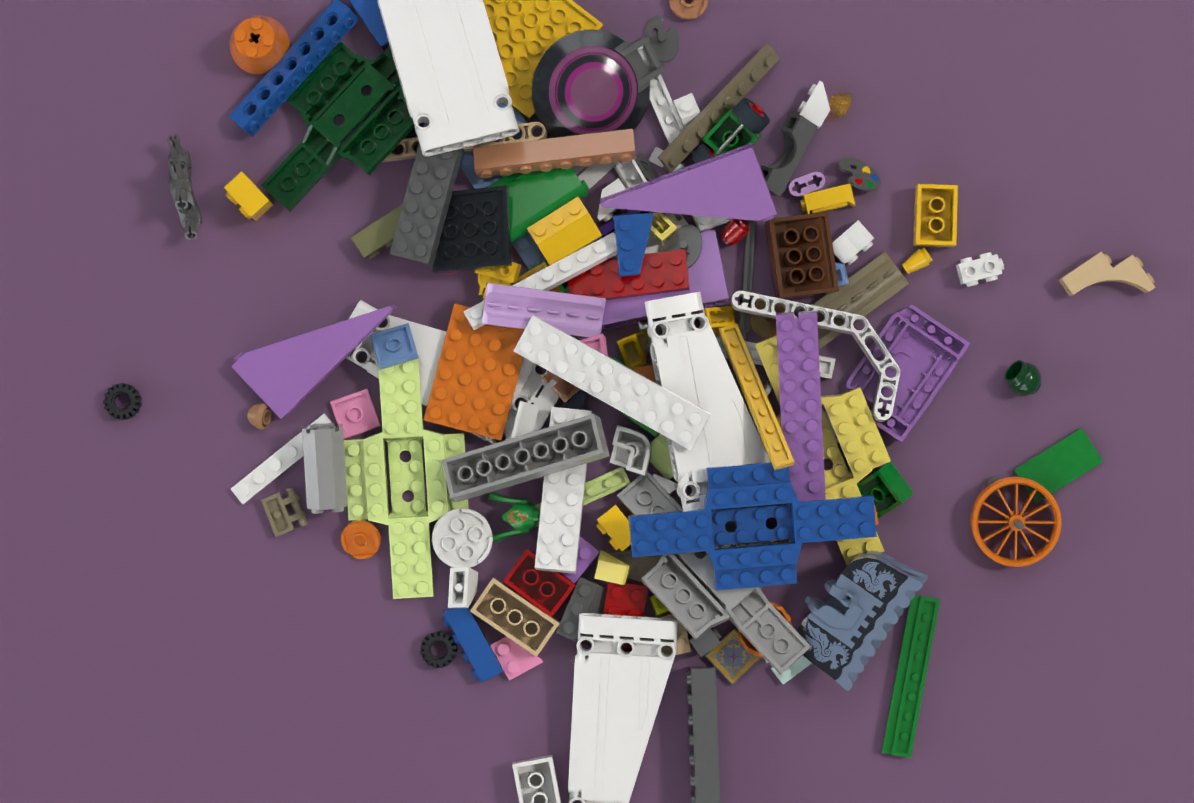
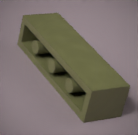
(378, 234)

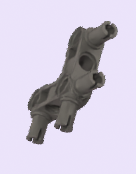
(181, 187)

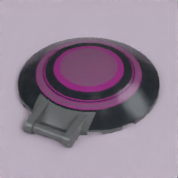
(593, 83)

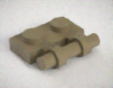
(278, 514)

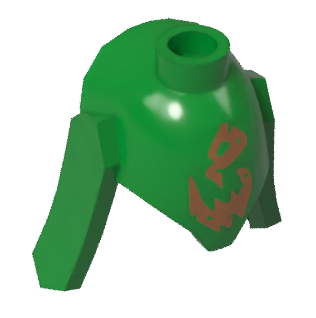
(521, 516)

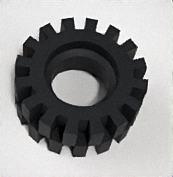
(131, 410)
(427, 655)

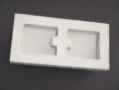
(630, 173)

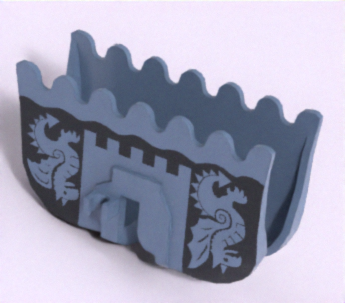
(849, 631)

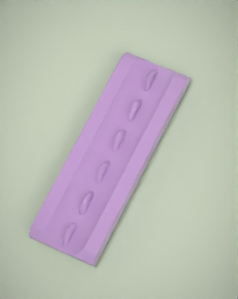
(568, 312)

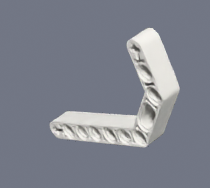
(847, 328)

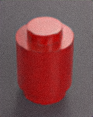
(734, 231)

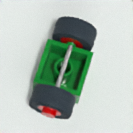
(735, 129)

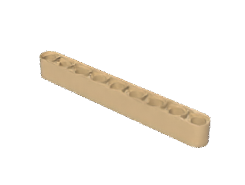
(526, 128)

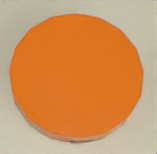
(360, 539)

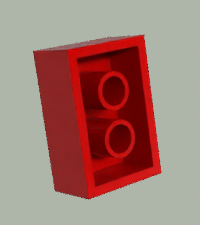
(542, 588)

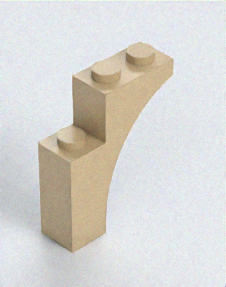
(1099, 269)

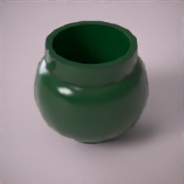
(1023, 378)

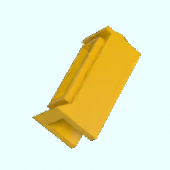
(827, 199)

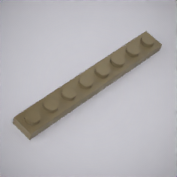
(718, 107)

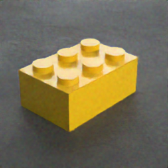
(935, 215)

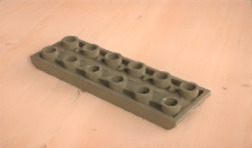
(864, 293)

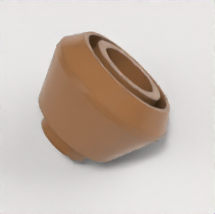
(260, 415)

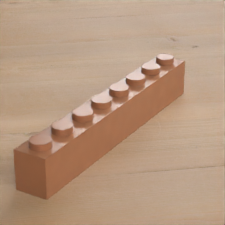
(554, 153)

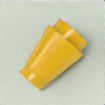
(917, 261)

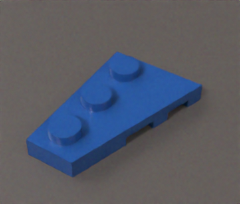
(631, 241)

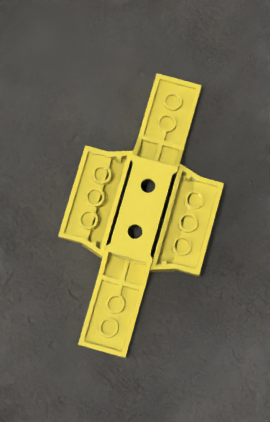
(857, 438)

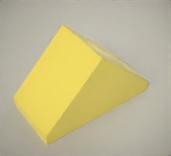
(662, 227)
(611, 569)

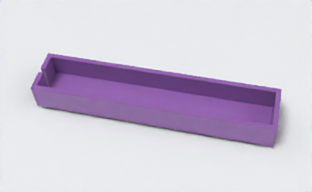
(801, 401)

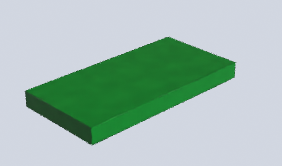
(1060, 464)

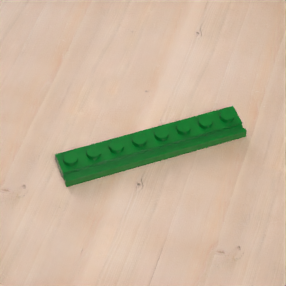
(910, 676)

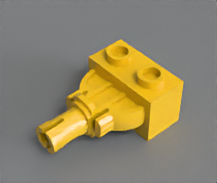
(498, 275)

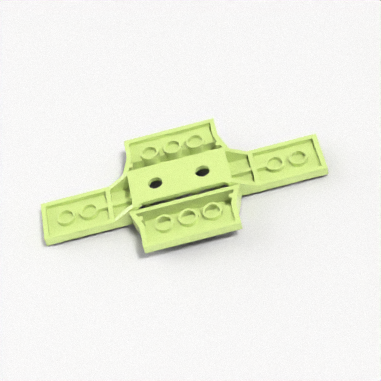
(368, 479)

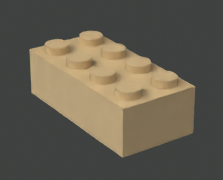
(515, 616)

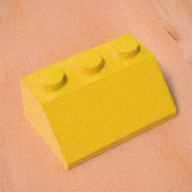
(564, 231)

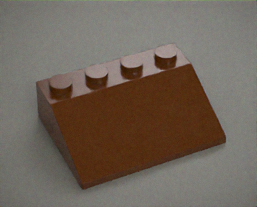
(801, 256)

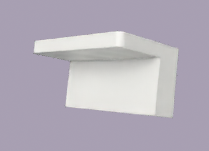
(525, 419)

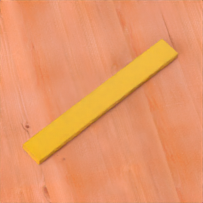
(756, 397)

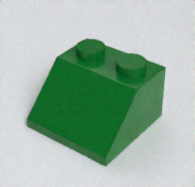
(886, 487)

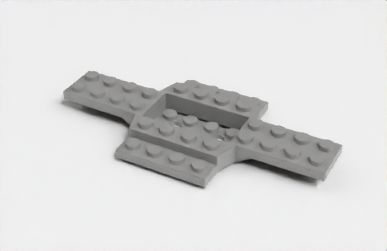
(694, 604)

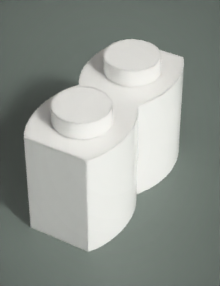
(851, 242)

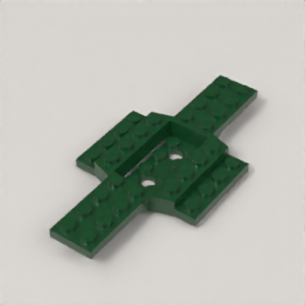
(336, 91)

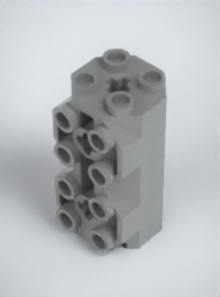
(324, 467)

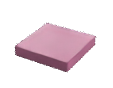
(355, 413)

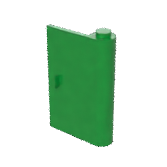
(538, 195)

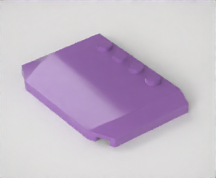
(926, 358)

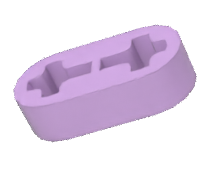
(804, 180)

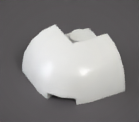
(631, 450)

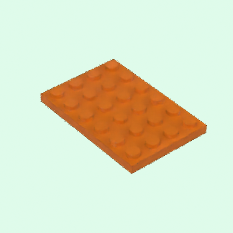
(475, 377)

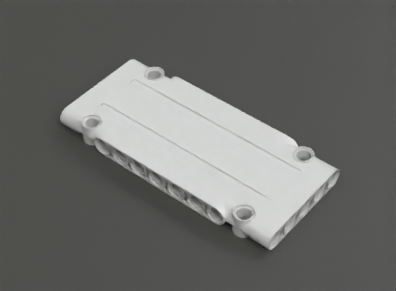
(449, 72)

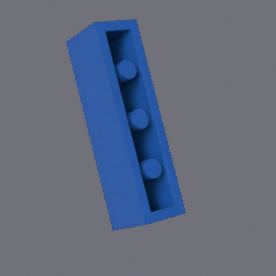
(371, 16)
(474, 642)

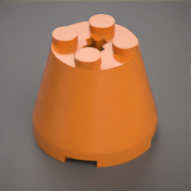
(264, 55)

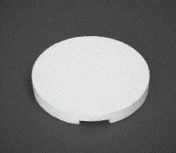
(462, 538)

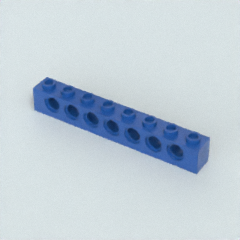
(294, 67)

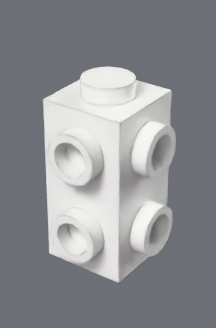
(986, 267)

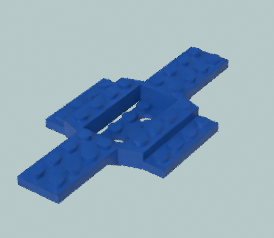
(753, 564)

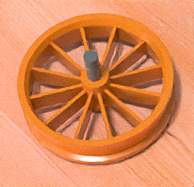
(1016, 521)

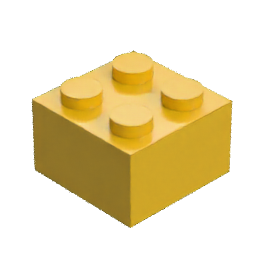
(248, 196)
(616, 526)

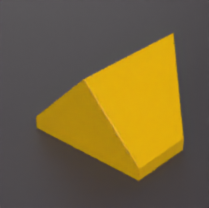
(720, 317)
(632, 349)

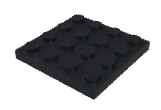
(475, 231)

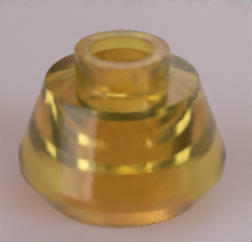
(840, 104)

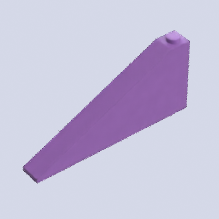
(717, 187)
(705, 276)
(294, 367)

